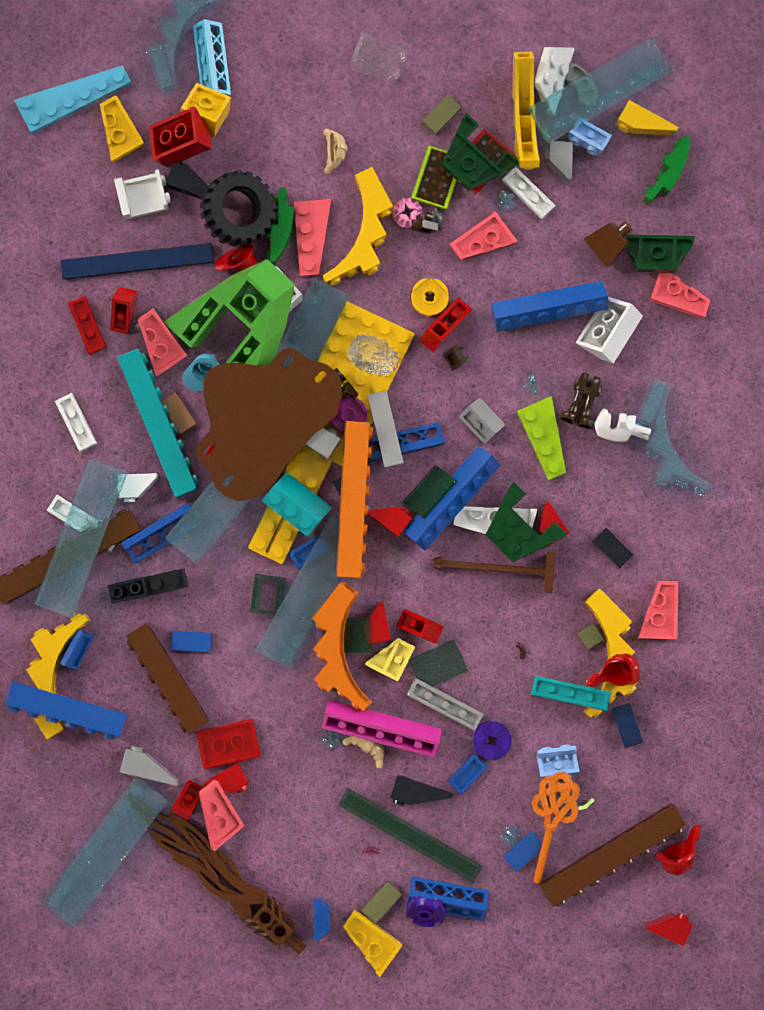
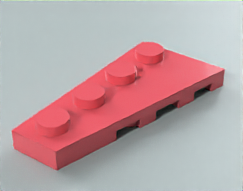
(311, 228)

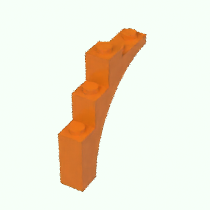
(335, 673)

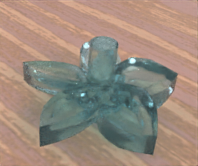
(505, 200)
(532, 383)
(331, 738)
(511, 835)

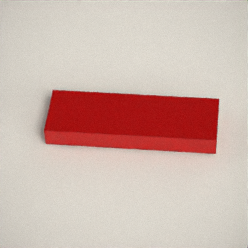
(87, 325)

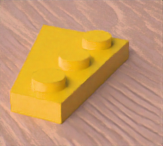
(119, 129)
(372, 940)

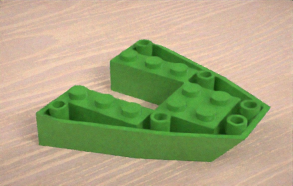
(257, 297)

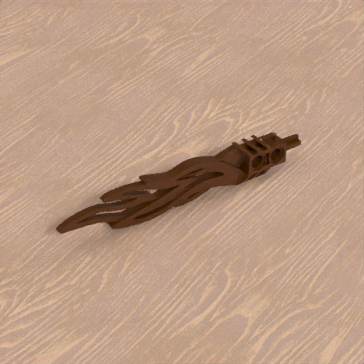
(206, 868)

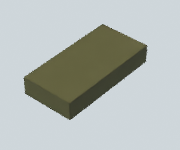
(441, 114)
(381, 902)

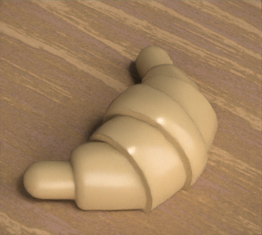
(336, 149)
(374, 749)

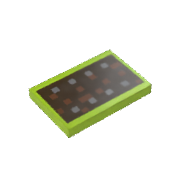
(434, 183)

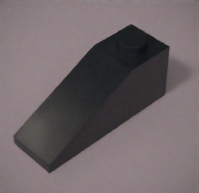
(186, 181)
(412, 791)

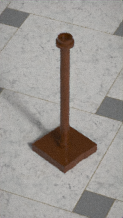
(545, 572)

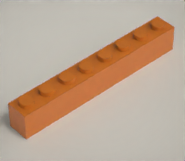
(353, 499)

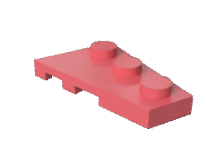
(483, 238)
(678, 296)
(160, 342)
(662, 613)
(219, 815)

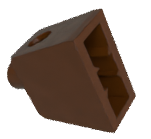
(609, 241)

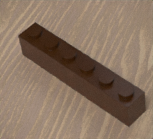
(168, 678)

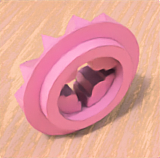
(399, 208)

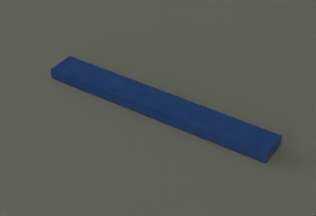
(136, 261)

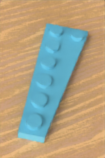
(63, 100)

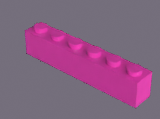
(381, 728)

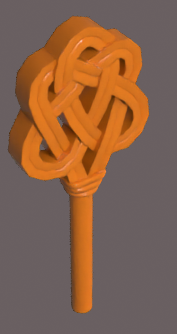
(560, 814)

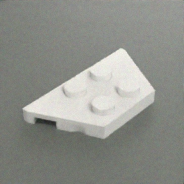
(552, 70)

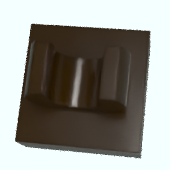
(425, 224)
(455, 357)

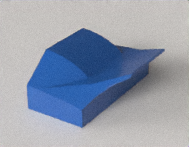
(321, 918)

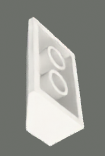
(609, 330)

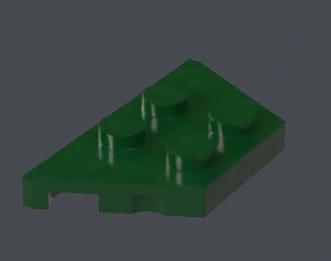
(658, 252)

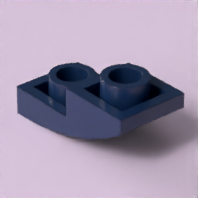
(627, 725)

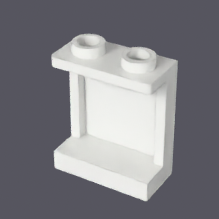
(142, 195)

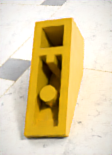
(641, 121)

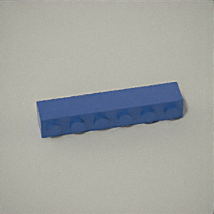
(549, 306)
(470, 478)
(64, 709)

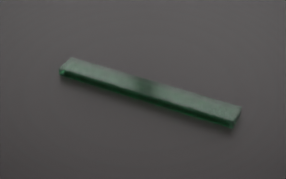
(410, 835)

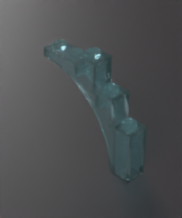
(164, 54)
(669, 467)

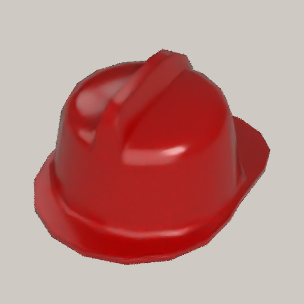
(236, 259)

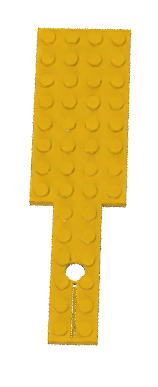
(307, 465)

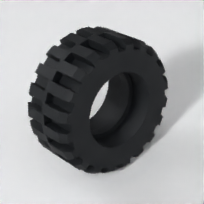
(259, 197)

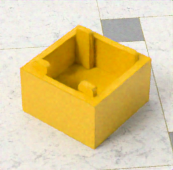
(211, 106)

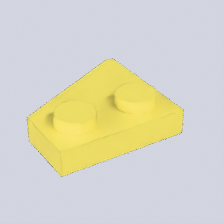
(392, 659)

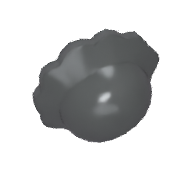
(437, 218)

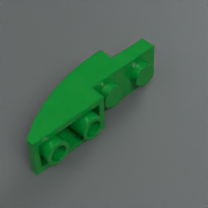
(672, 165)
(281, 233)

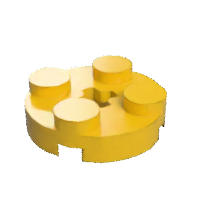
(429, 286)

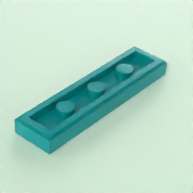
(571, 693)

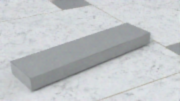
(385, 429)
(445, 704)

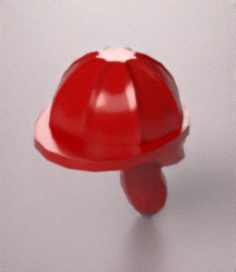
(618, 671)
(679, 856)

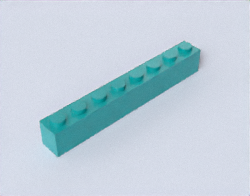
(157, 423)

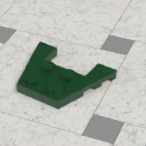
(469, 164)
(513, 534)

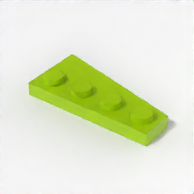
(543, 433)

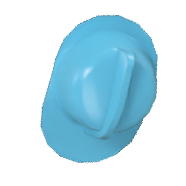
(195, 374)

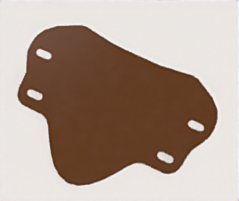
(263, 419)

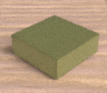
(589, 636)

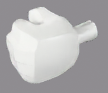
(624, 429)

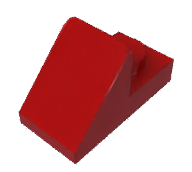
(187, 800)

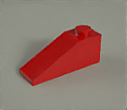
(445, 325)

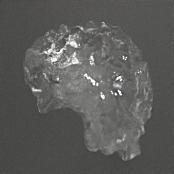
(372, 355)

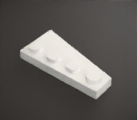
(480, 518)

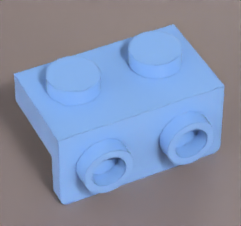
(590, 137)
(557, 759)

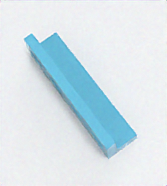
(208, 57)

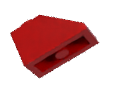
(123, 310)
(548, 517)
(392, 518)
(379, 625)
(420, 626)
(231, 779)
(671, 927)

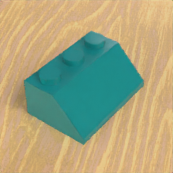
(297, 504)

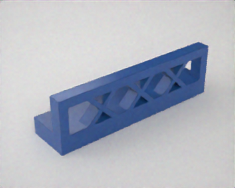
(414, 446)
(153, 530)
(462, 907)

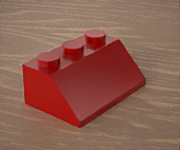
(179, 137)

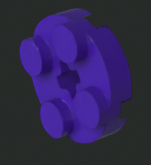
(481, 737)
(425, 911)

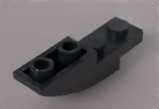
(148, 586)

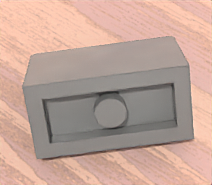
(481, 420)

